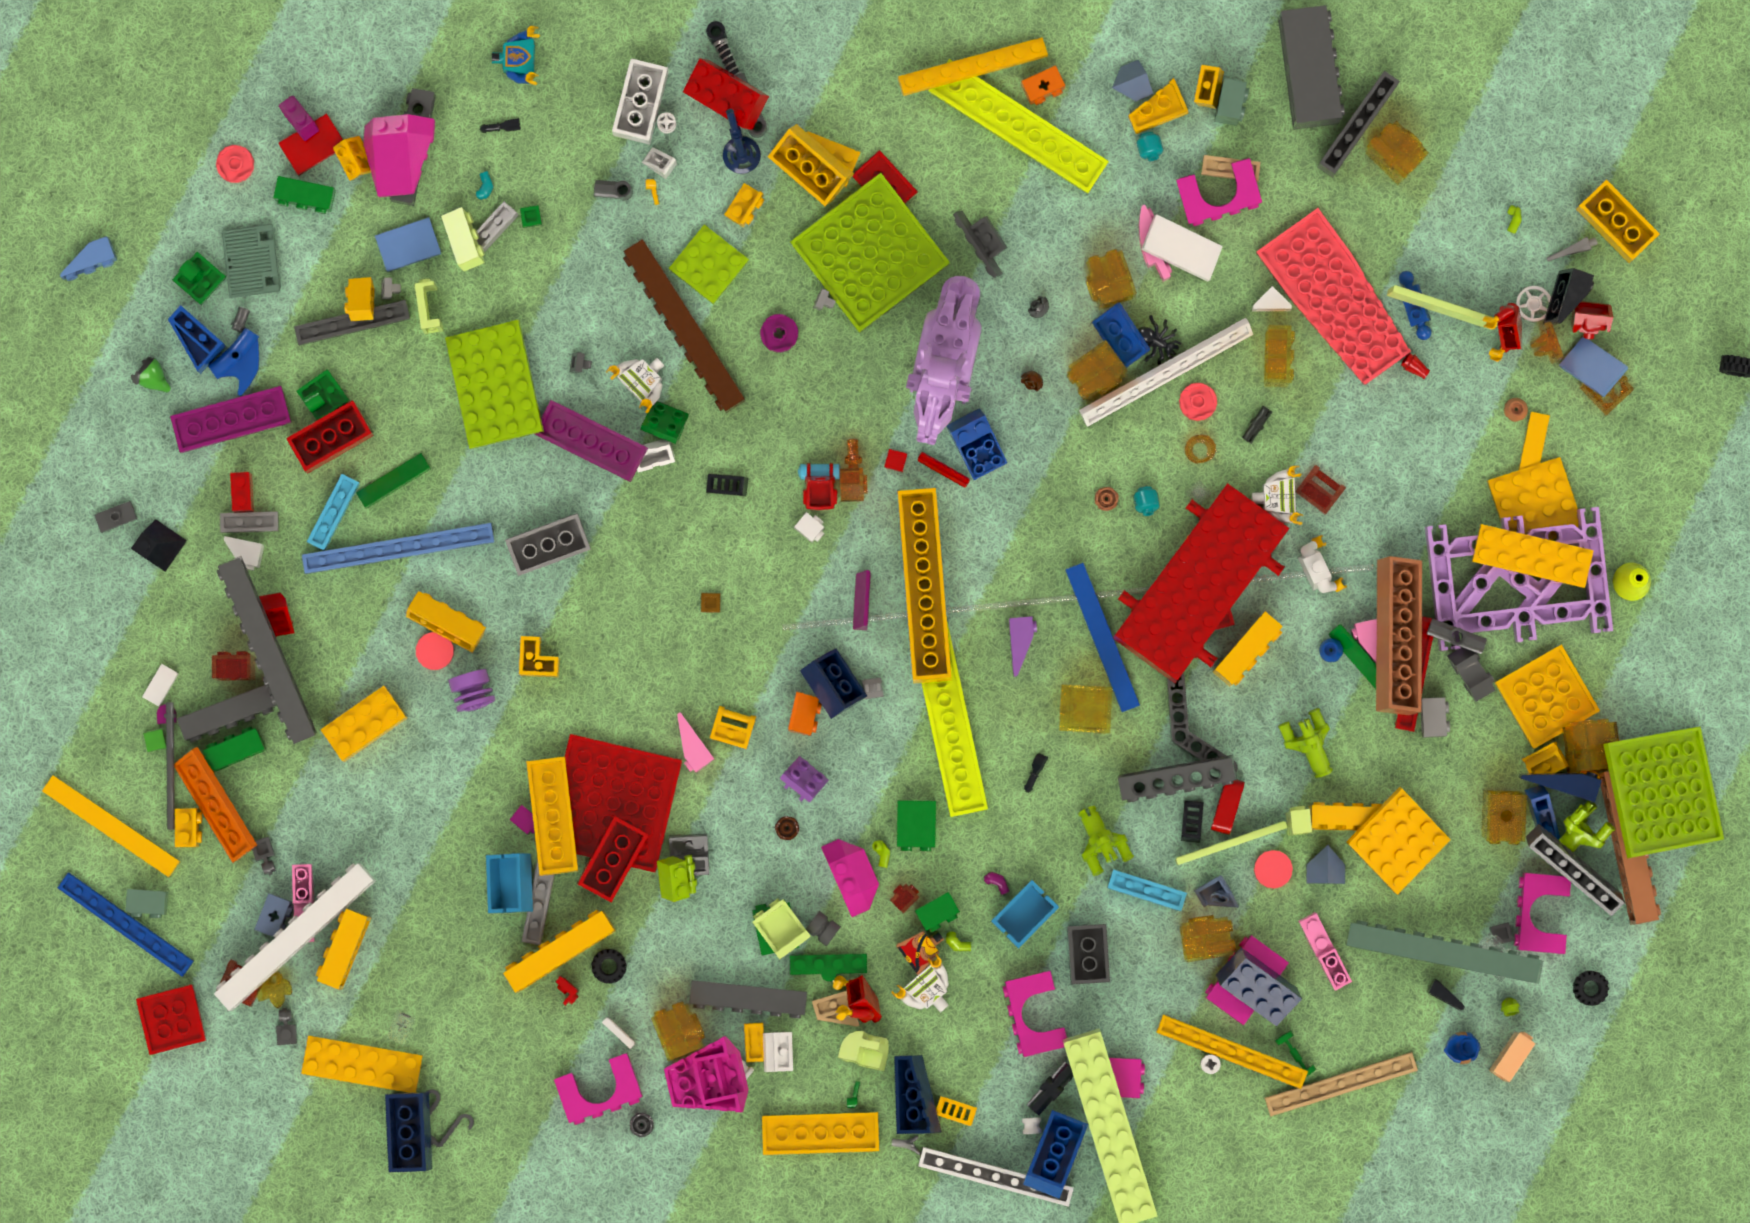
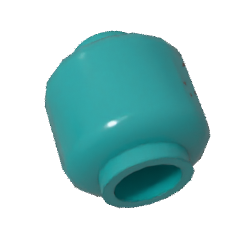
(1149, 146)
(1146, 500)

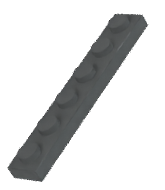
(342, 324)

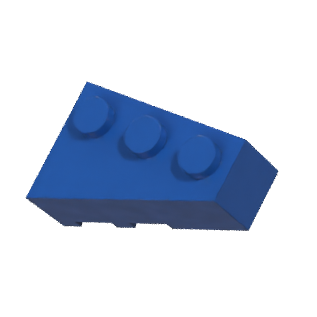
(196, 339)

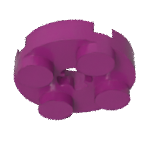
(769, 328)

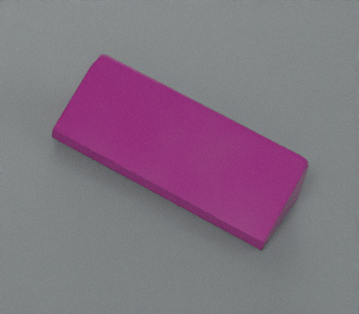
(861, 600)

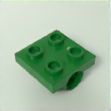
(199, 278)
(322, 395)
(665, 422)

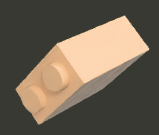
(1512, 1056)

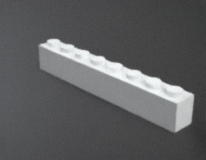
(986, 1174)

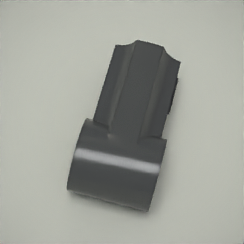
(610, 189)

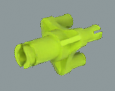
(1310, 742)
(1580, 833)
(1102, 841)

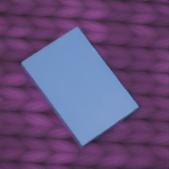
(408, 244)
(1593, 366)

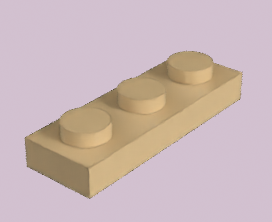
(1222, 167)

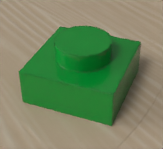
(530, 216)

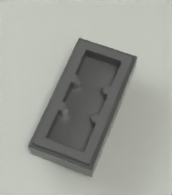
(115, 517)

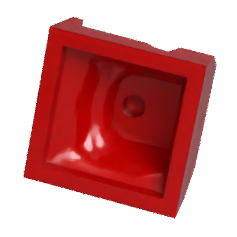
(1591, 318)
(278, 613)

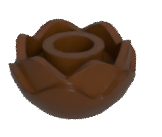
(1032, 380)
(785, 834)

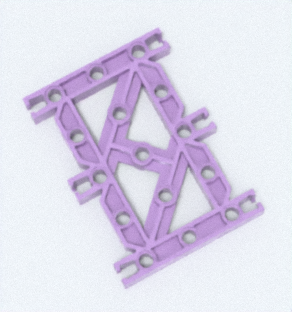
(1536, 593)

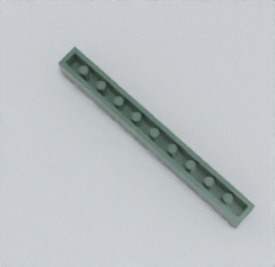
(1445, 953)

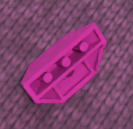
(852, 875)

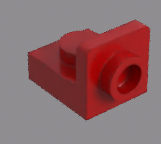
(565, 986)

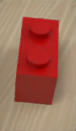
(242, 492)

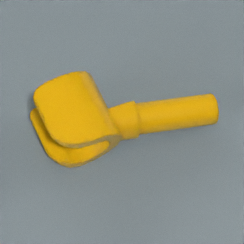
(651, 184)

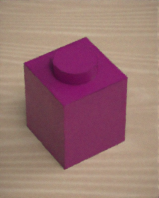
(523, 819)

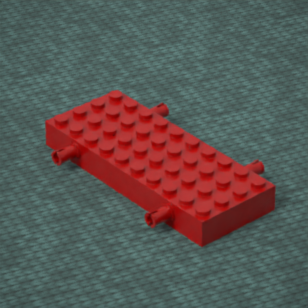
(1201, 583)

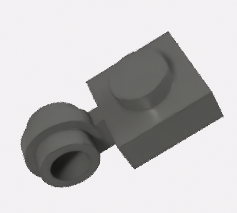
(263, 852)
(286, 1033)

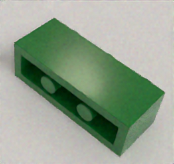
(304, 195)
(234, 749)

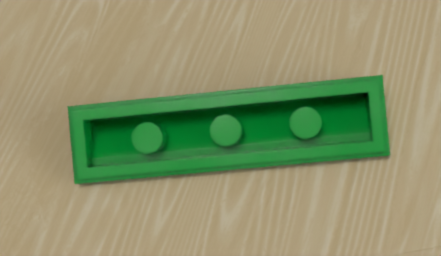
(393, 480)
(1355, 653)

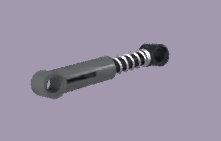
(720, 42)

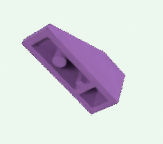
(1021, 635)

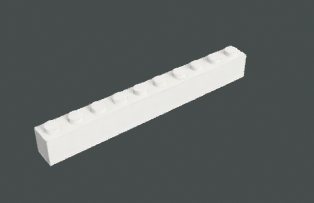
(294, 937)

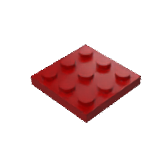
(171, 1019)

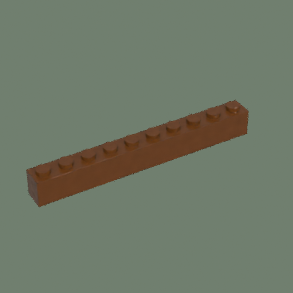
(684, 326)

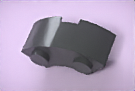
(1476, 680)

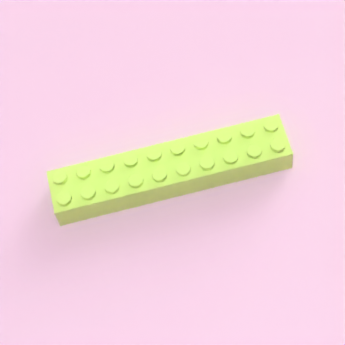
(1109, 1127)

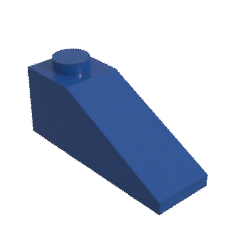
(1541, 809)

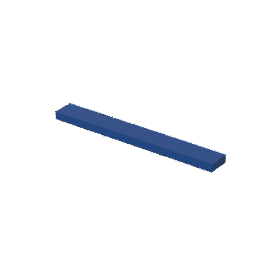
(1102, 637)
(125, 924)

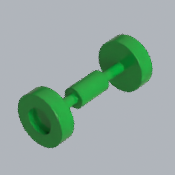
(1293, 1051)

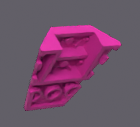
(709, 1079)

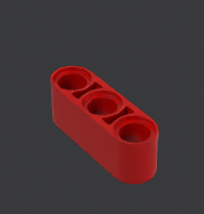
(1227, 807)

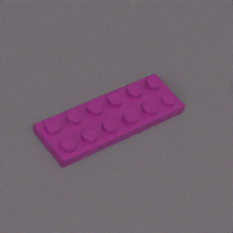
(230, 419)
(591, 441)

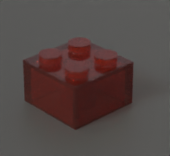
(233, 667)

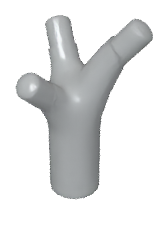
(906, 1144)

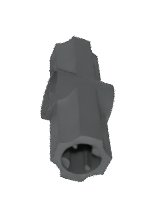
(1468, 640)

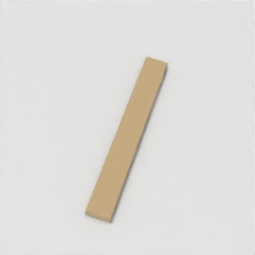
(1341, 1084)

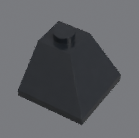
(159, 545)

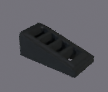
(742, 488)
(1192, 837)
(1440, 992)

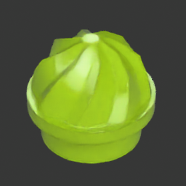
(1510, 1007)

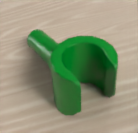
(852, 1101)

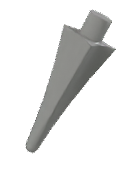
(1581, 246)

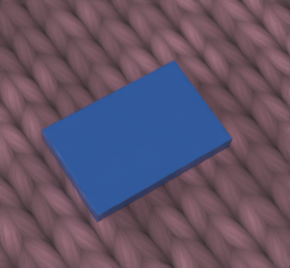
(1121, 334)

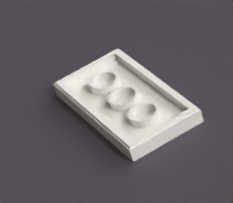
(1181, 248)

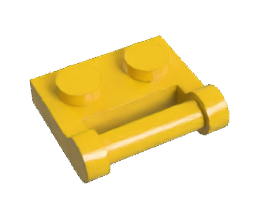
(729, 733)

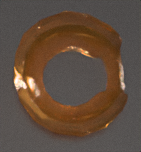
(1211, 447)

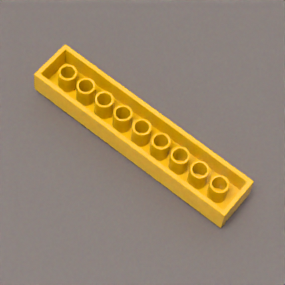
(924, 585)

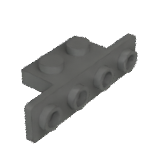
(984, 240)

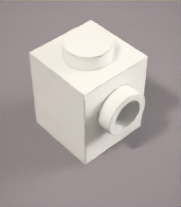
(810, 527)

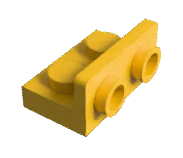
(352, 157)
(744, 204)
(187, 827)

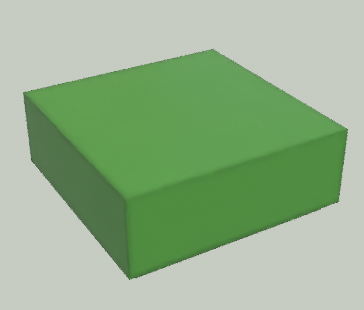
(155, 740)

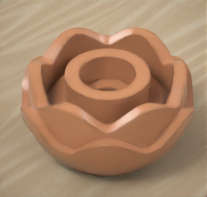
(1514, 415)
(1112, 497)

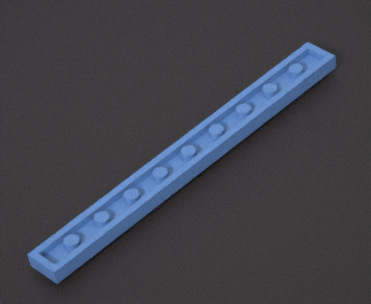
(398, 548)

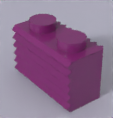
(298, 117)

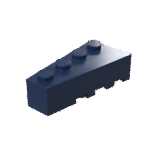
(914, 1097)

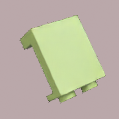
(427, 325)
(780, 928)

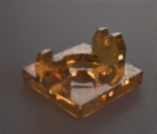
(1548, 343)
(1606, 408)

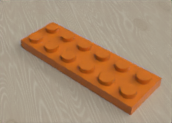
(215, 804)

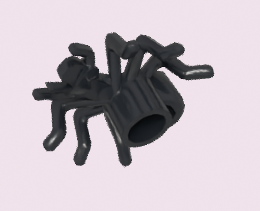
(1155, 340)

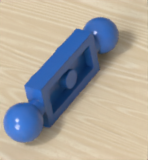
(1416, 314)

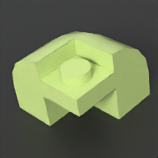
(865, 1050)

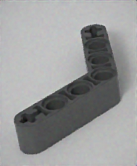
(1183, 726)

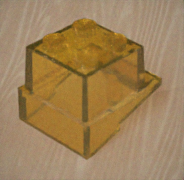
(1085, 709)

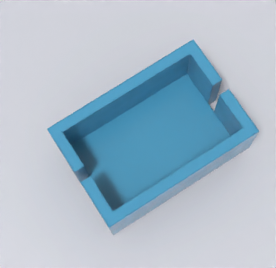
(509, 883)
(1024, 914)

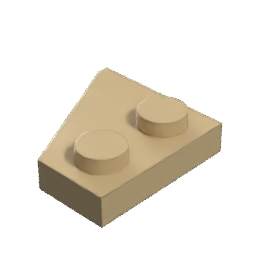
(827, 1006)

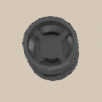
(823, 928)

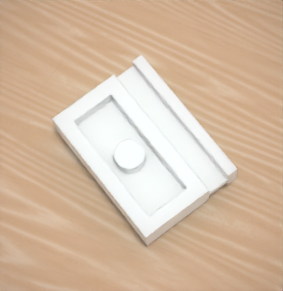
(778, 1051)

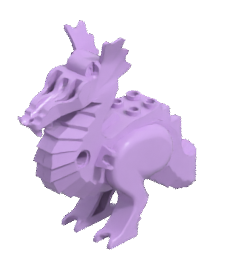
(945, 357)

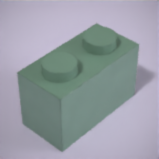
(146, 902)

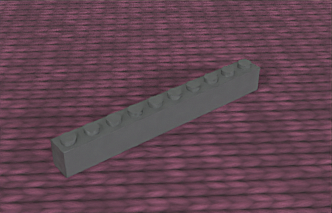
(267, 650)

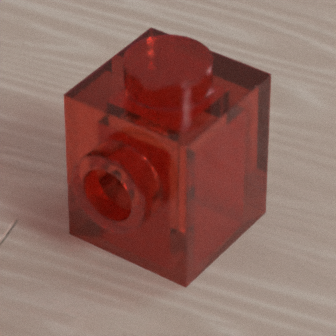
(904, 897)

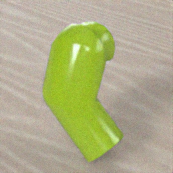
(1516, 218)
(883, 851)
(955, 943)

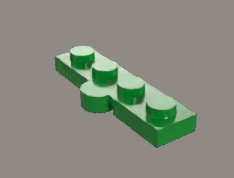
(828, 965)

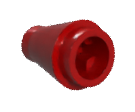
(1415, 366)

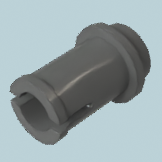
(240, 319)

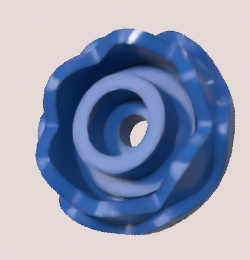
(1332, 656)

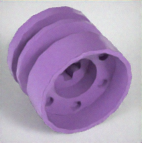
(471, 690)

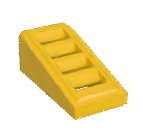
(942, 1100)

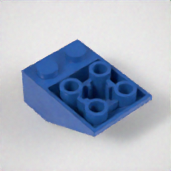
(976, 444)

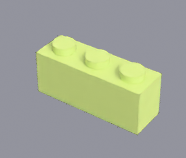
(463, 239)
(1298, 821)

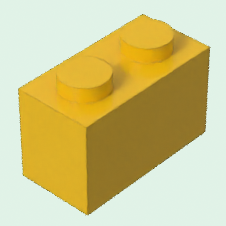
(1209, 86)
(360, 299)

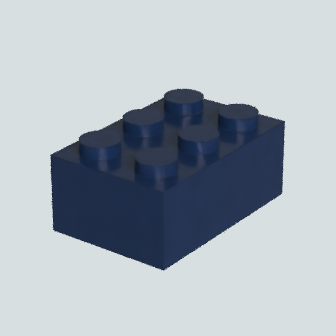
(833, 683)

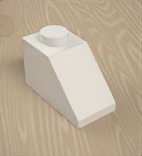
(250, 551)

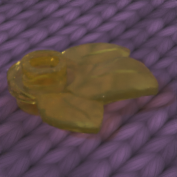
(275, 991)

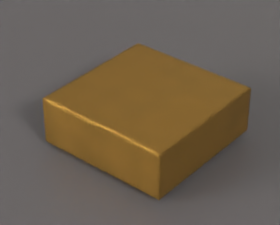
(710, 602)

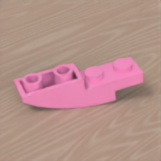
(1145, 220)
(302, 888)
(1324, 951)

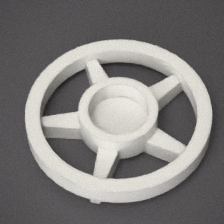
(1533, 303)

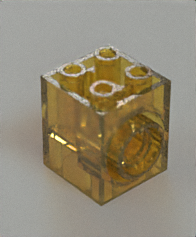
(1396, 151)
(1109, 279)
(1097, 372)
(1585, 744)
(1512, 826)
(1207, 938)
(678, 1030)

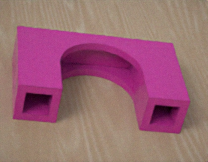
(1246, 195)
(1528, 936)
(1018, 992)
(1227, 1001)
(578, 1107)

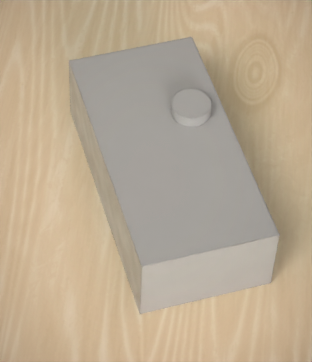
(548, 544)

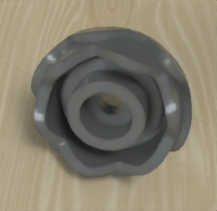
(1039, 307)
(635, 1126)

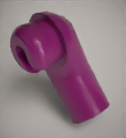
(998, 880)

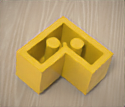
(531, 661)

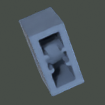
(272, 904)

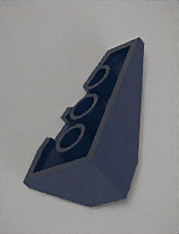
(1575, 784)

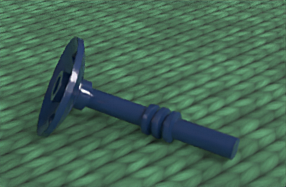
(740, 149)

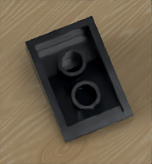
(1569, 290)

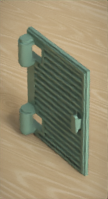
(250, 261)

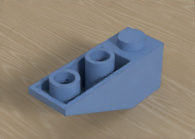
(94, 255)

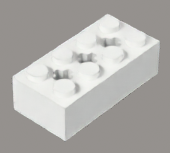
(632, 91)

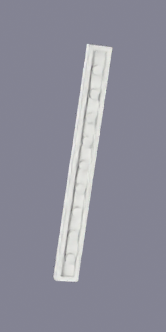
(1166, 372)

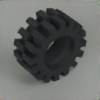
(1735, 366)
(608, 954)
(1602, 991)

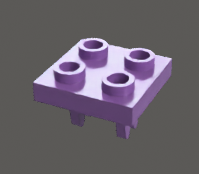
(804, 779)

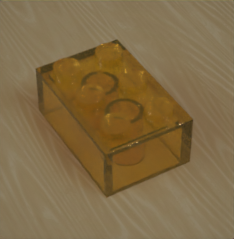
(1278, 356)

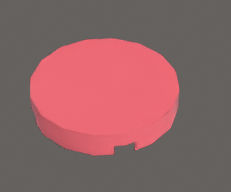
(235, 164)
(1202, 405)
(434, 651)
(1273, 869)

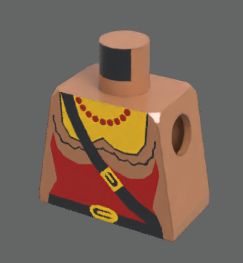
(919, 949)

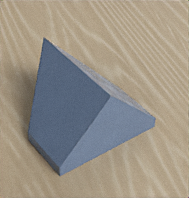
(1133, 81)
(1325, 868)
(1216, 893)

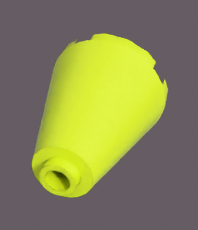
(1626, 584)

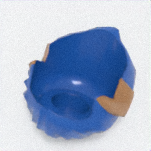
(1462, 1047)

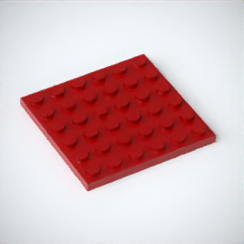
(620, 783)

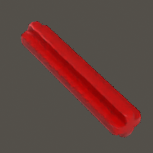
(943, 469)

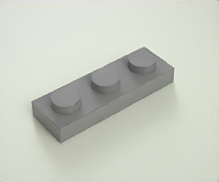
(495, 225)
(249, 522)

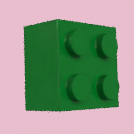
(937, 911)

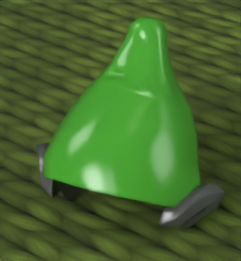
(151, 376)

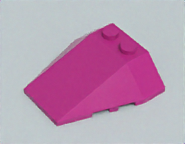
(397, 151)

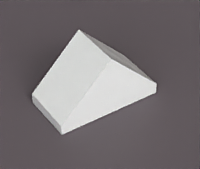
(660, 162)
(1272, 301)

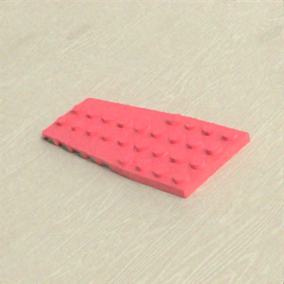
(1334, 295)

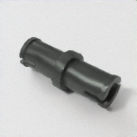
(1257, 424)

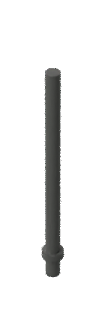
(170, 764)

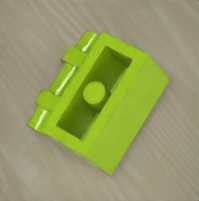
(676, 878)

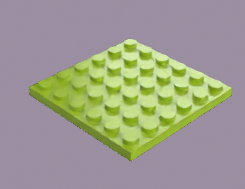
(870, 252)
(1663, 792)

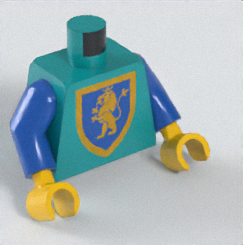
(519, 57)

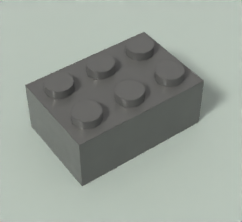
(1088, 954)

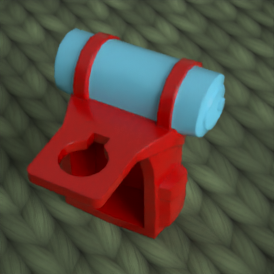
(819, 485)

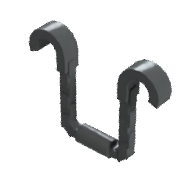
(454, 1125)

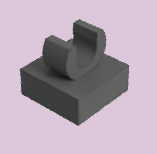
(578, 363)

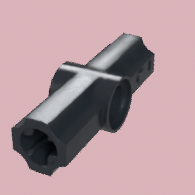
(1051, 1089)

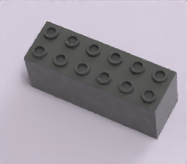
(1310, 67)

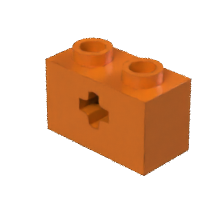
(1048, 77)

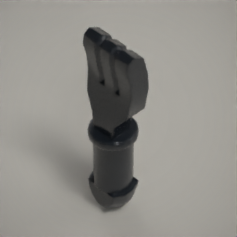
(507, 125)
(1037, 765)

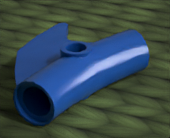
(243, 367)

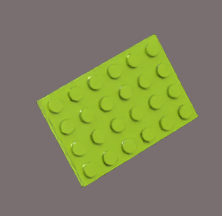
(494, 384)

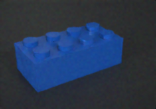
(1055, 1154)

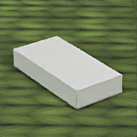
(160, 685)
(612, 1026)

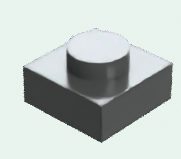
(1503, 931)

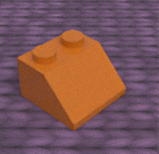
(804, 714)

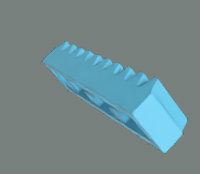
(333, 512)
(1147, 890)

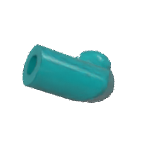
(486, 188)

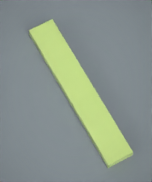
(1437, 305)
(1231, 842)

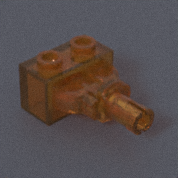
(852, 481)

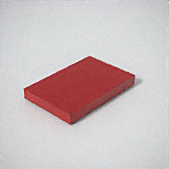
(309, 153)
(880, 164)

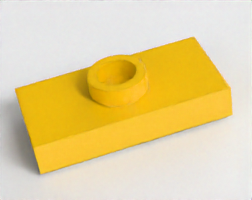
(754, 1042)

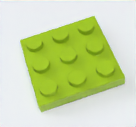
(708, 264)

